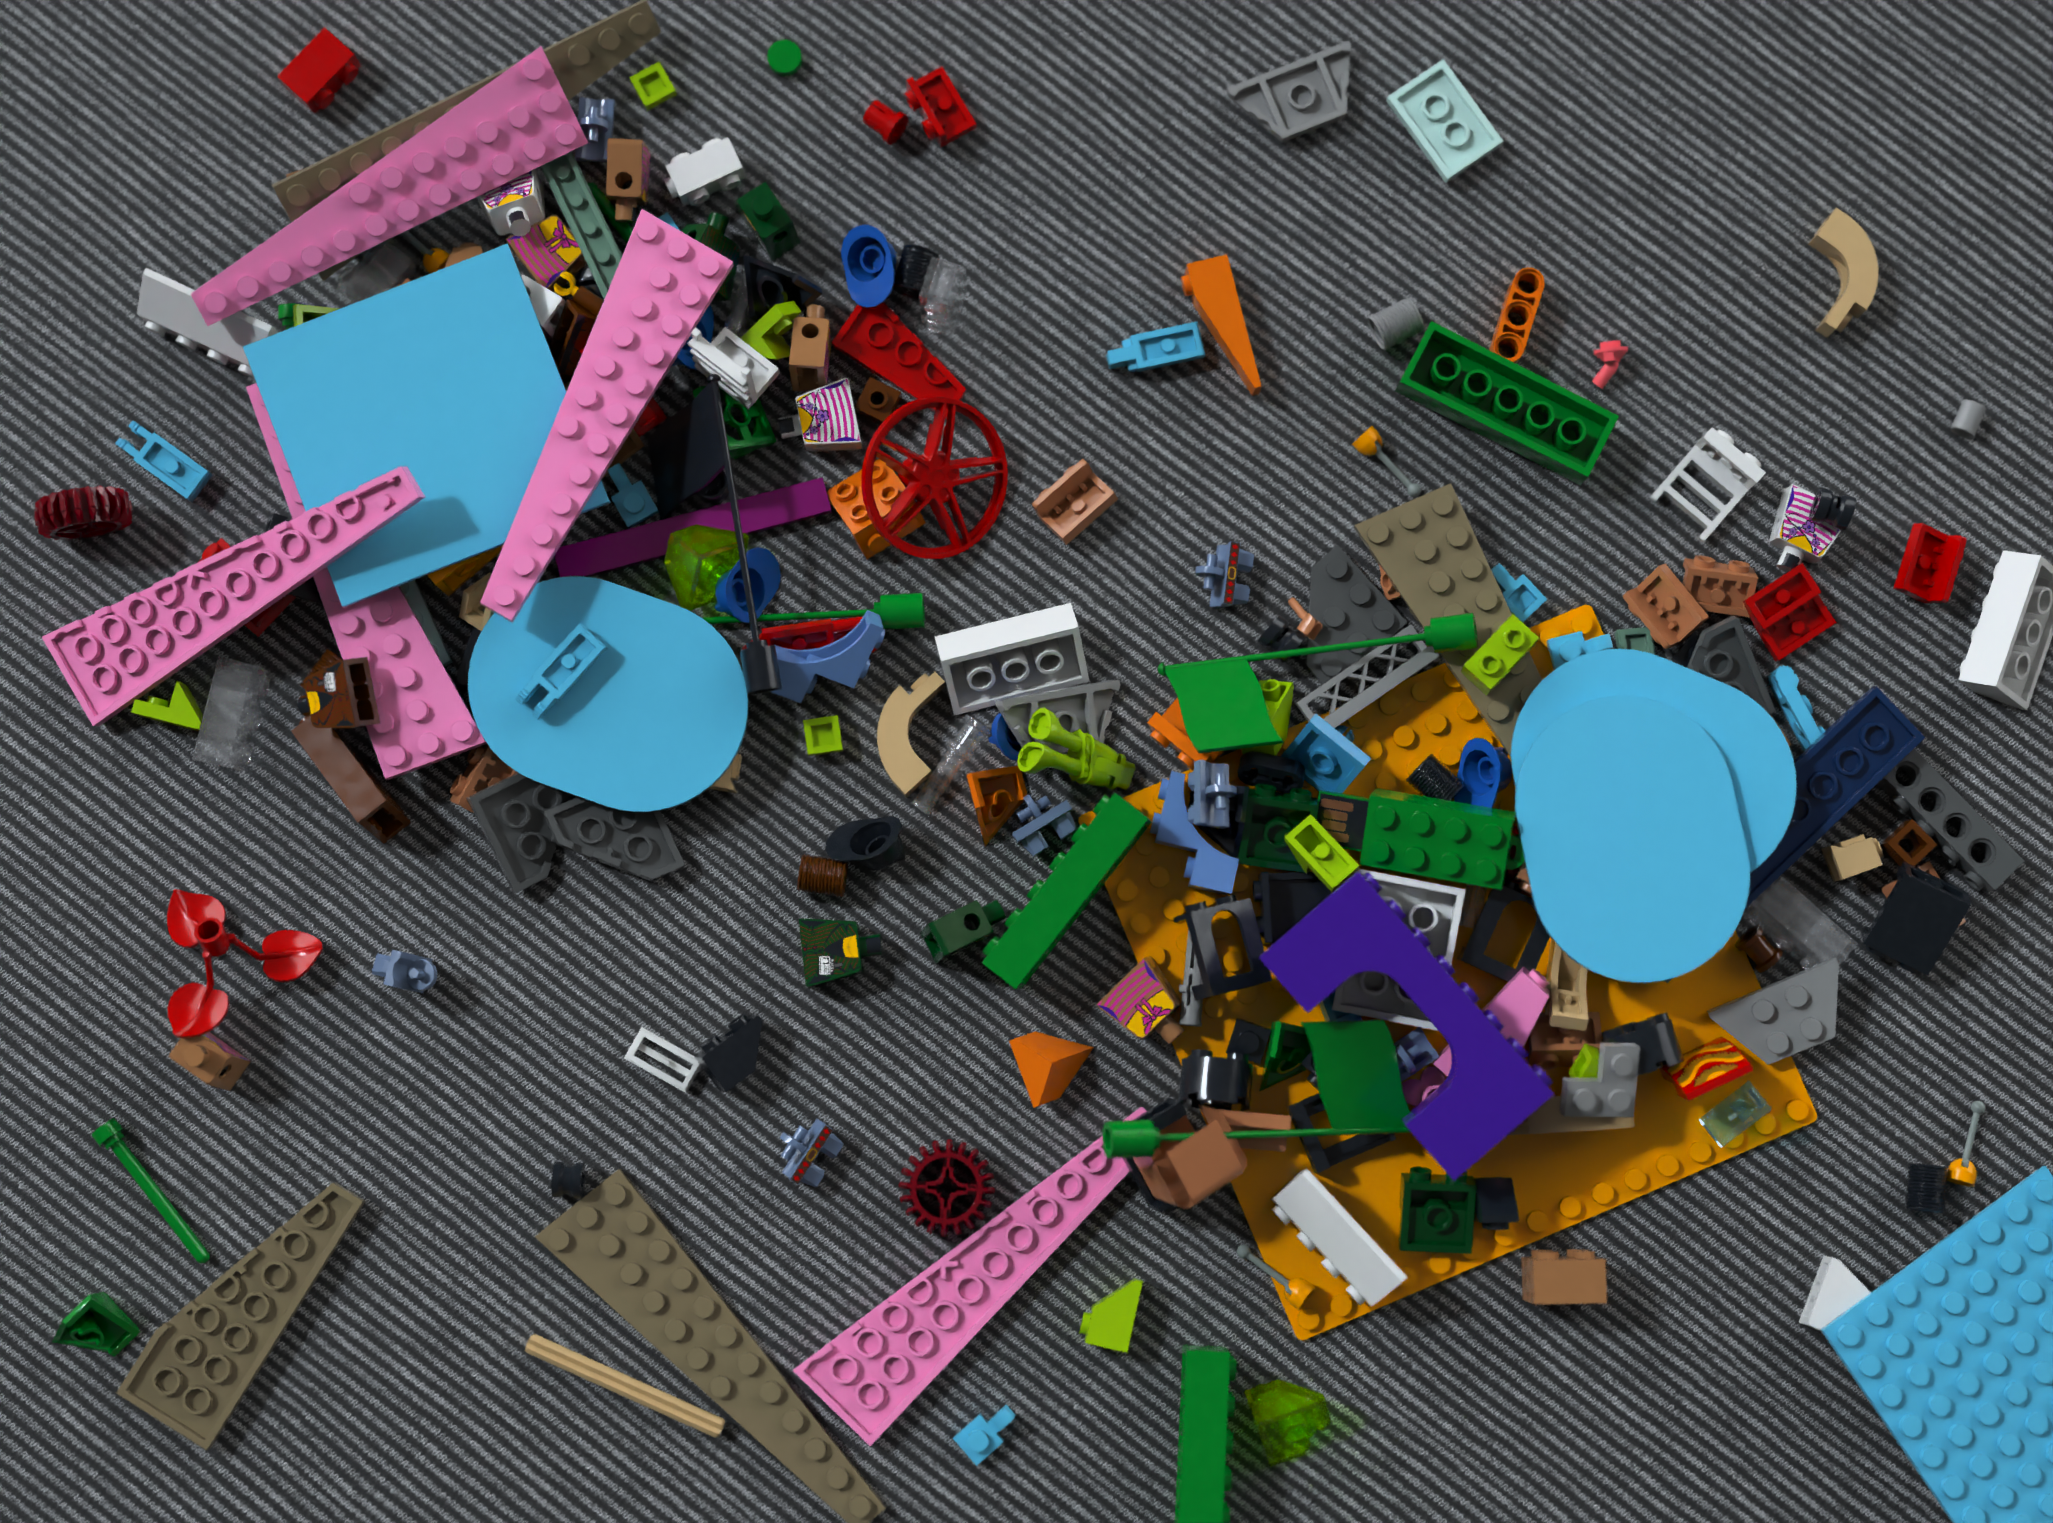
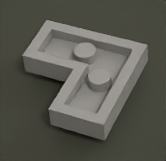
(1613, 1089)

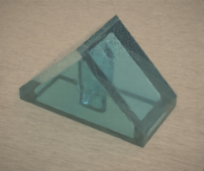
(1735, 1114)

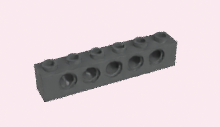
(1998, 856)

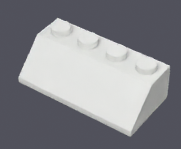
(171, 309)
(2012, 631)
(1012, 658)
(1338, 1238)

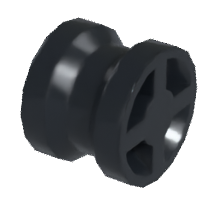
(568, 1180)

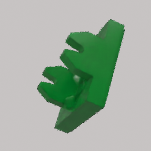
(762, 433)

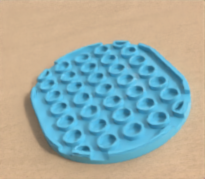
(641, 724)
(1740, 727)
(1632, 839)

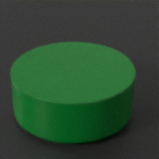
(784, 58)

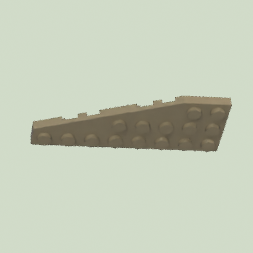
(220, 1340)

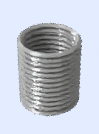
(1396, 323)

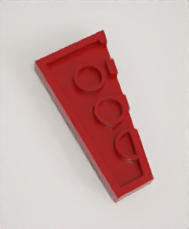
(895, 354)

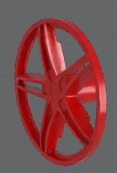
(933, 476)

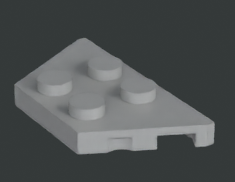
(1298, 94)
(1075, 707)
(1784, 1014)

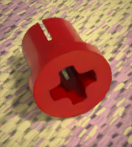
(885, 121)

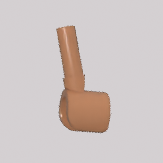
(1309, 625)

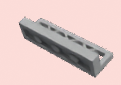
(1376, 690)

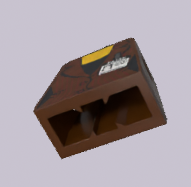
(340, 696)

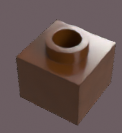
(873, 412)
(1919, 843)

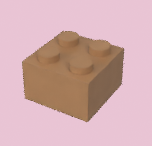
(1563, 1279)

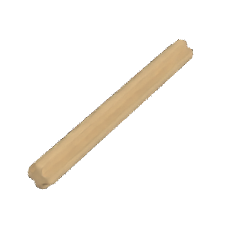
(625, 1385)

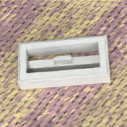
(638, 1045)

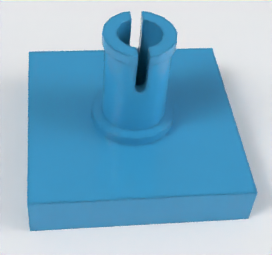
(1327, 755)

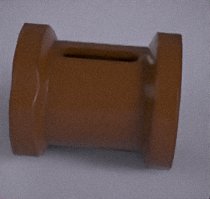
(1759, 949)

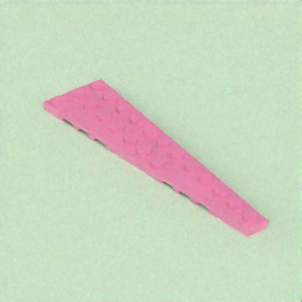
(471, 149)
(639, 332)
(160, 630)
(414, 694)
(911, 1336)

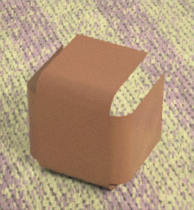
(1196, 1167)

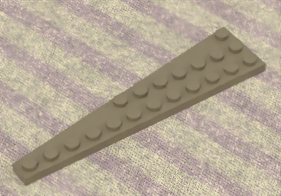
(575, 61)
(1441, 573)
(652, 1282)

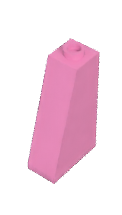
(1515, 1007)

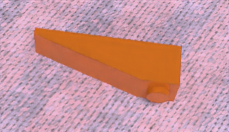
(1217, 303)

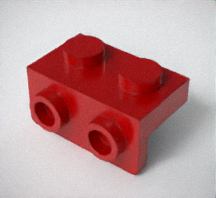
(940, 106)
(1930, 564)

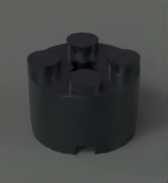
(1656, 1041)
(1216, 1080)

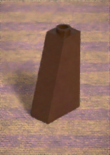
(352, 780)

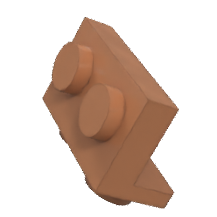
(1073, 501)
(1665, 607)

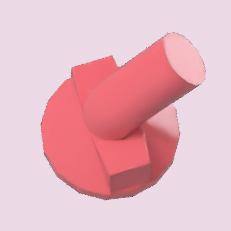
(1610, 353)

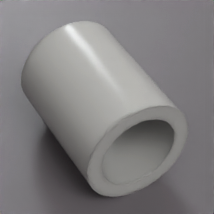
(1968, 419)

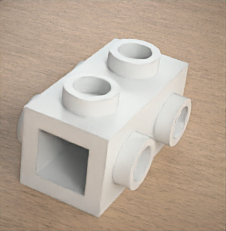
(704, 172)

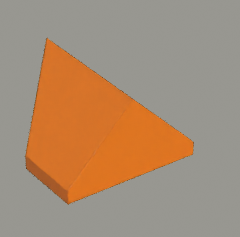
(995, 797)
(1047, 1064)

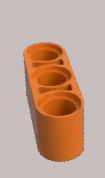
(1523, 304)

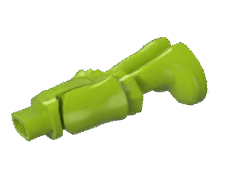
(1086, 760)

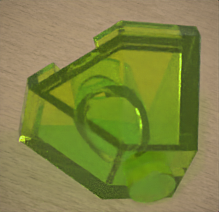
(697, 560)
(1286, 1418)

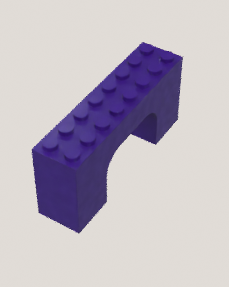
(1488, 1079)

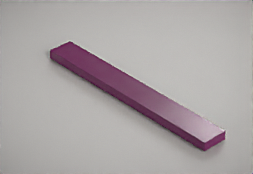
(651, 539)

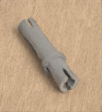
(1190, 1009)

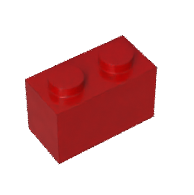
(320, 71)

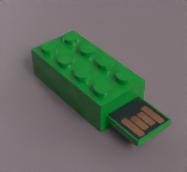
(1424, 835)

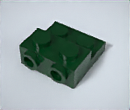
(1268, 821)
(1436, 1212)

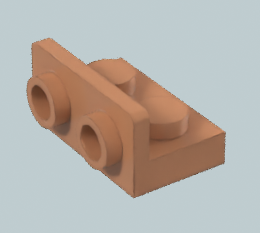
(1719, 585)
(483, 771)
(1559, 1047)
(1251, 1121)

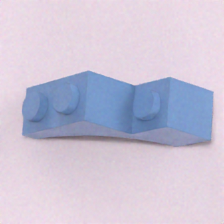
(839, 661)
(1209, 868)

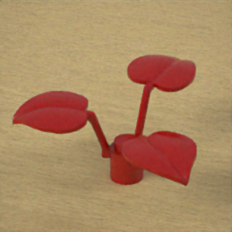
(200, 920)

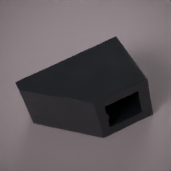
(734, 1054)
(1495, 1203)

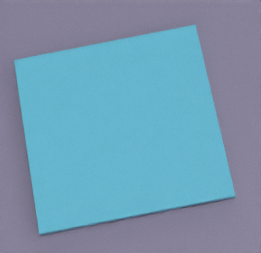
(426, 380)
(1964, 1359)

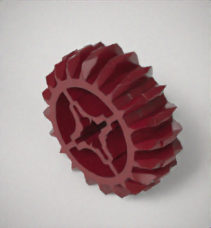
(83, 512)
(922, 1186)

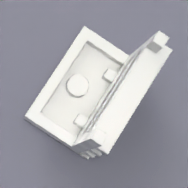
(741, 368)
(1724, 466)

